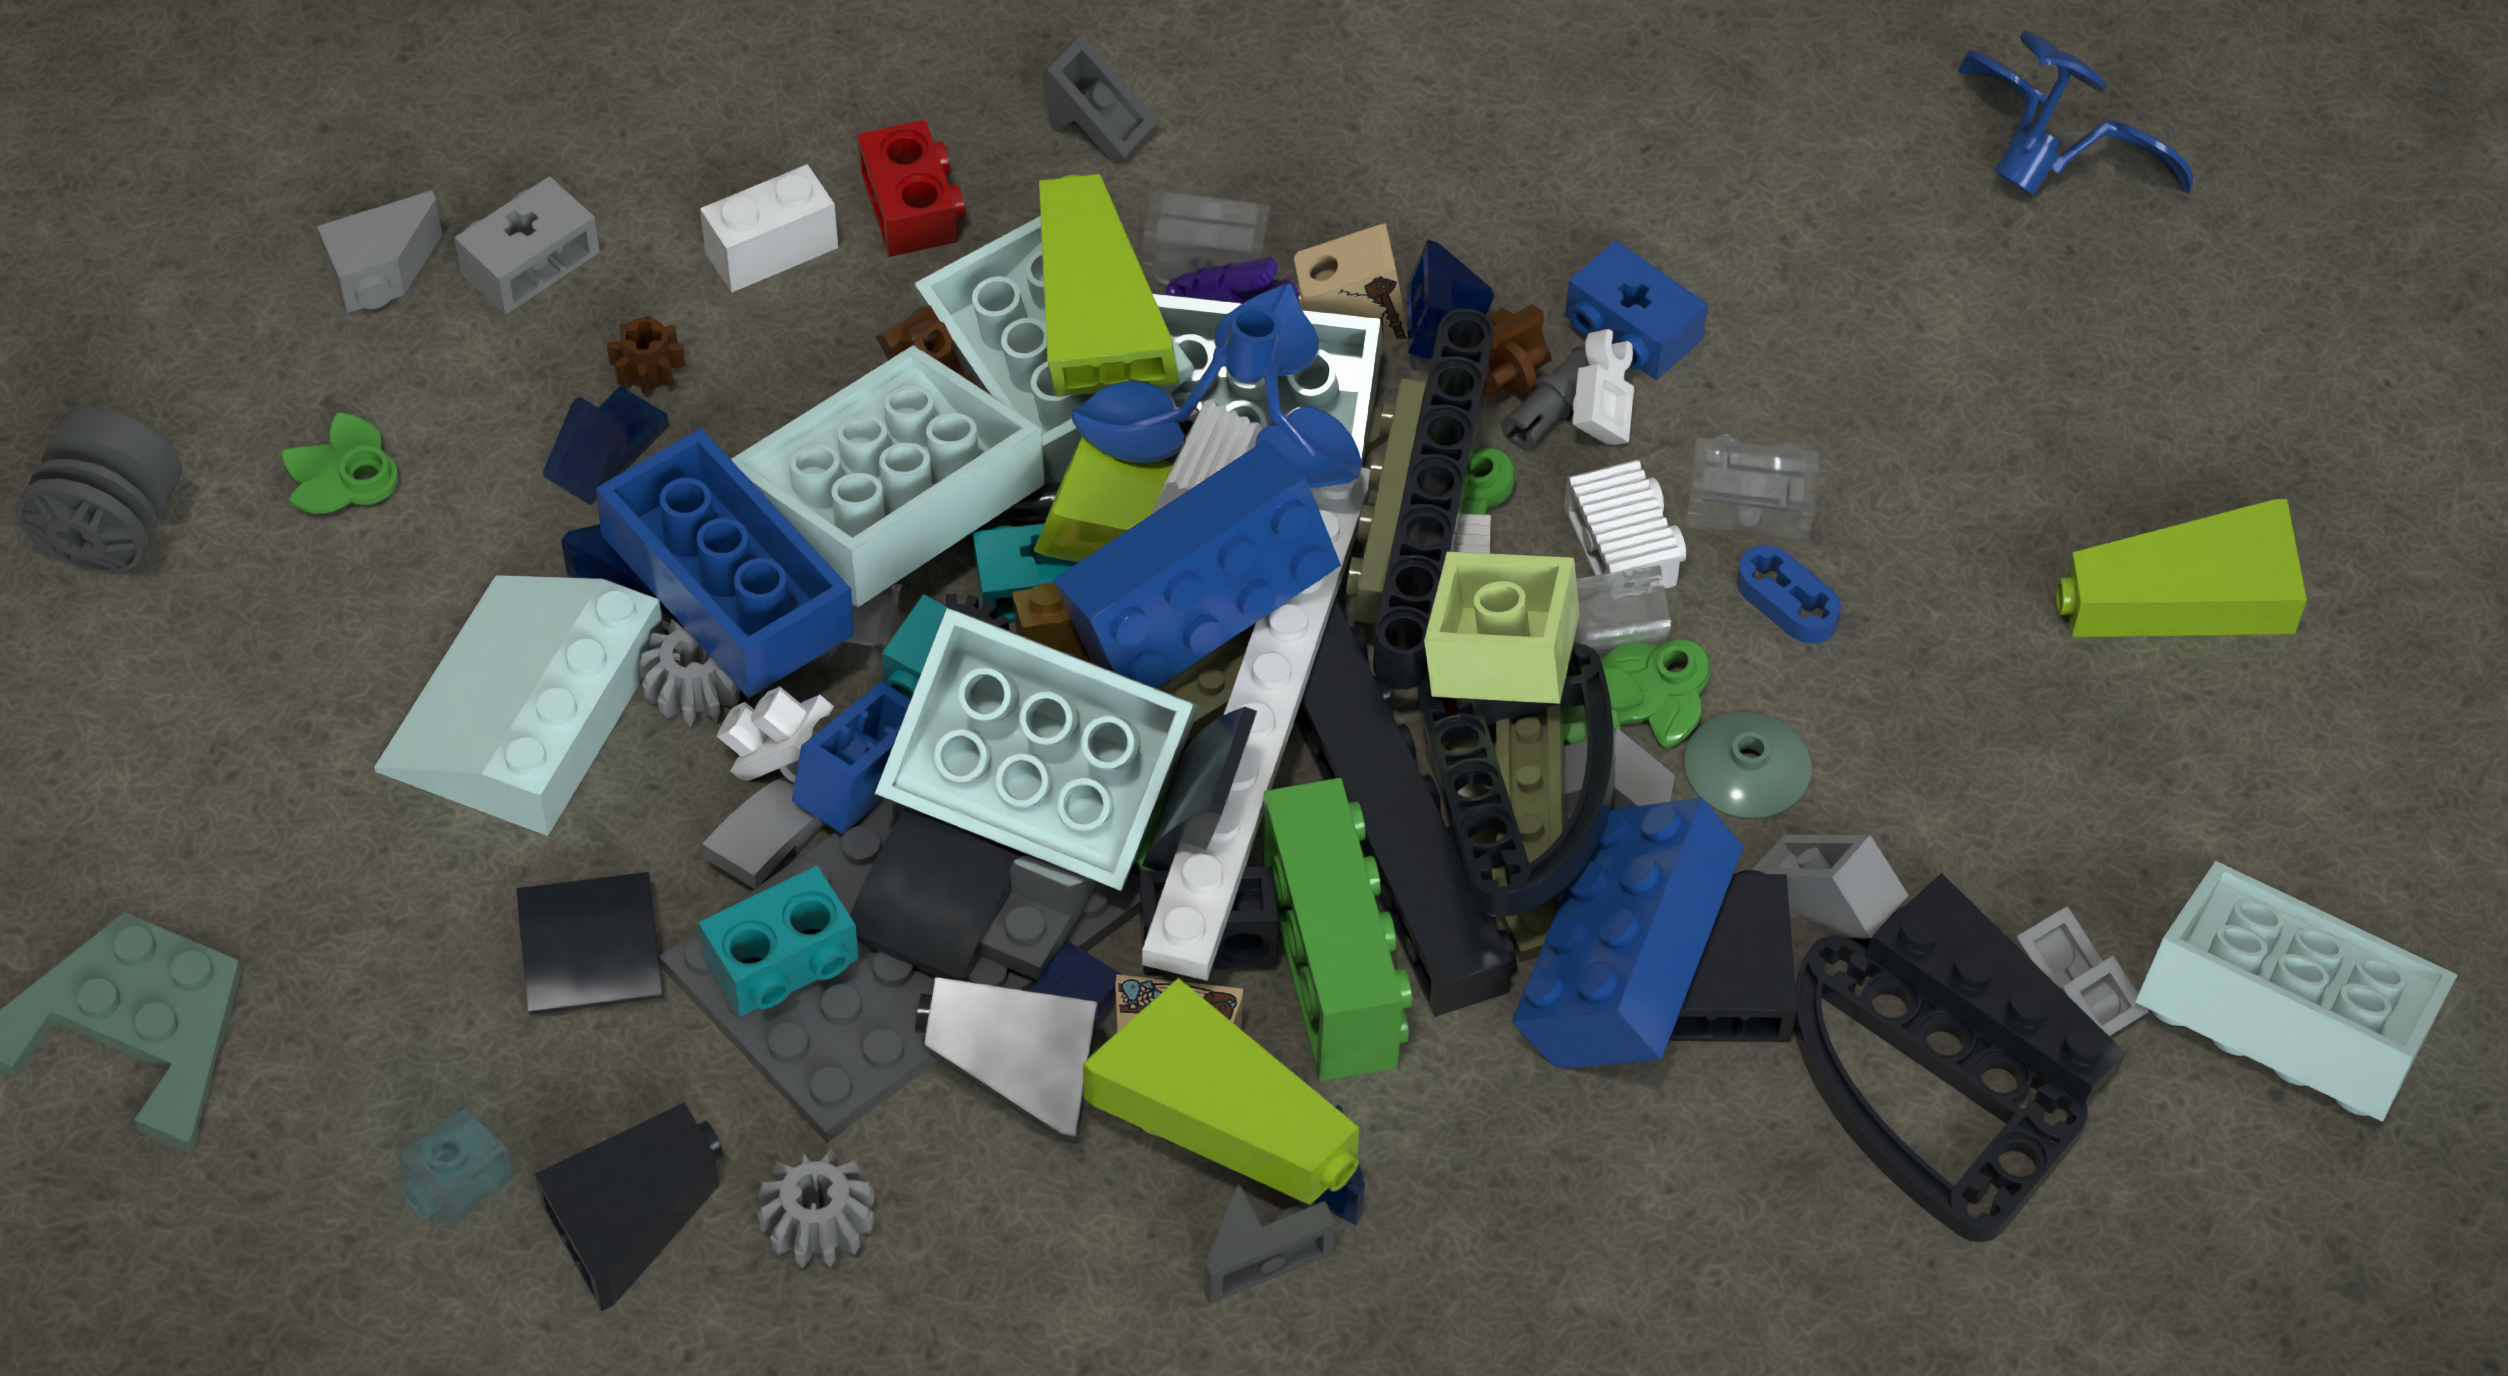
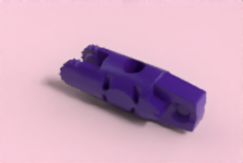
(1229, 282)

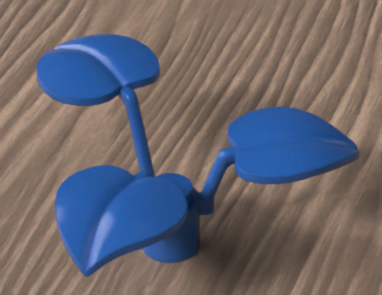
(2032, 148)
(1254, 342)

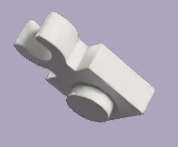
(1602, 395)

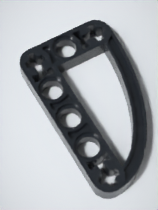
(1553, 870)
(2023, 1129)

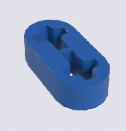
(1790, 592)

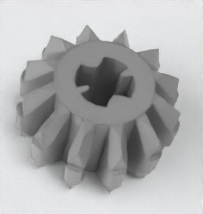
(684, 677)
(817, 1229)

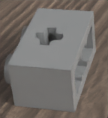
(527, 244)

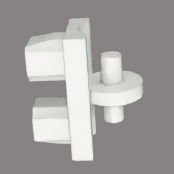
(771, 733)

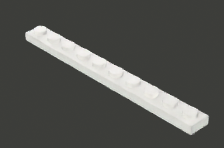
(1272, 683)

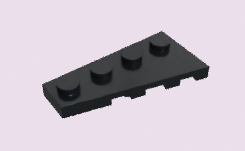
(1985, 980)

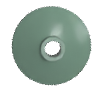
(1742, 784)

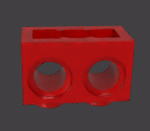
(909, 187)

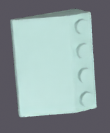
(998, 332)
(1337, 381)
(896, 469)
(526, 696)
(1036, 749)
(2295, 990)

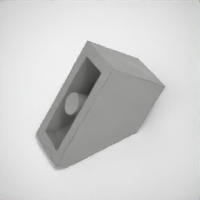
(380, 250)
(1837, 882)

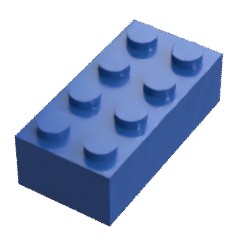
(725, 562)
(1199, 569)
(1629, 936)

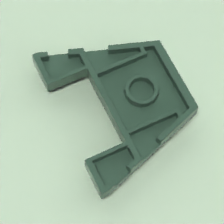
(144, 997)

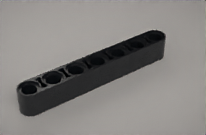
(1432, 494)

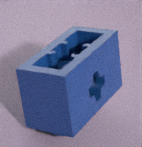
(1639, 307)
(847, 758)

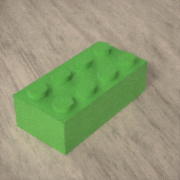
(1334, 930)

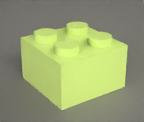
(1502, 627)

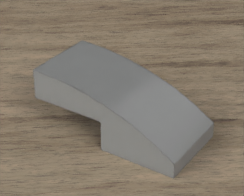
(761, 834)
(2075, 966)

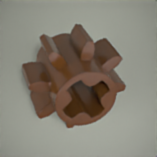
(646, 354)

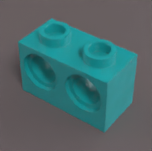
(771, 929)

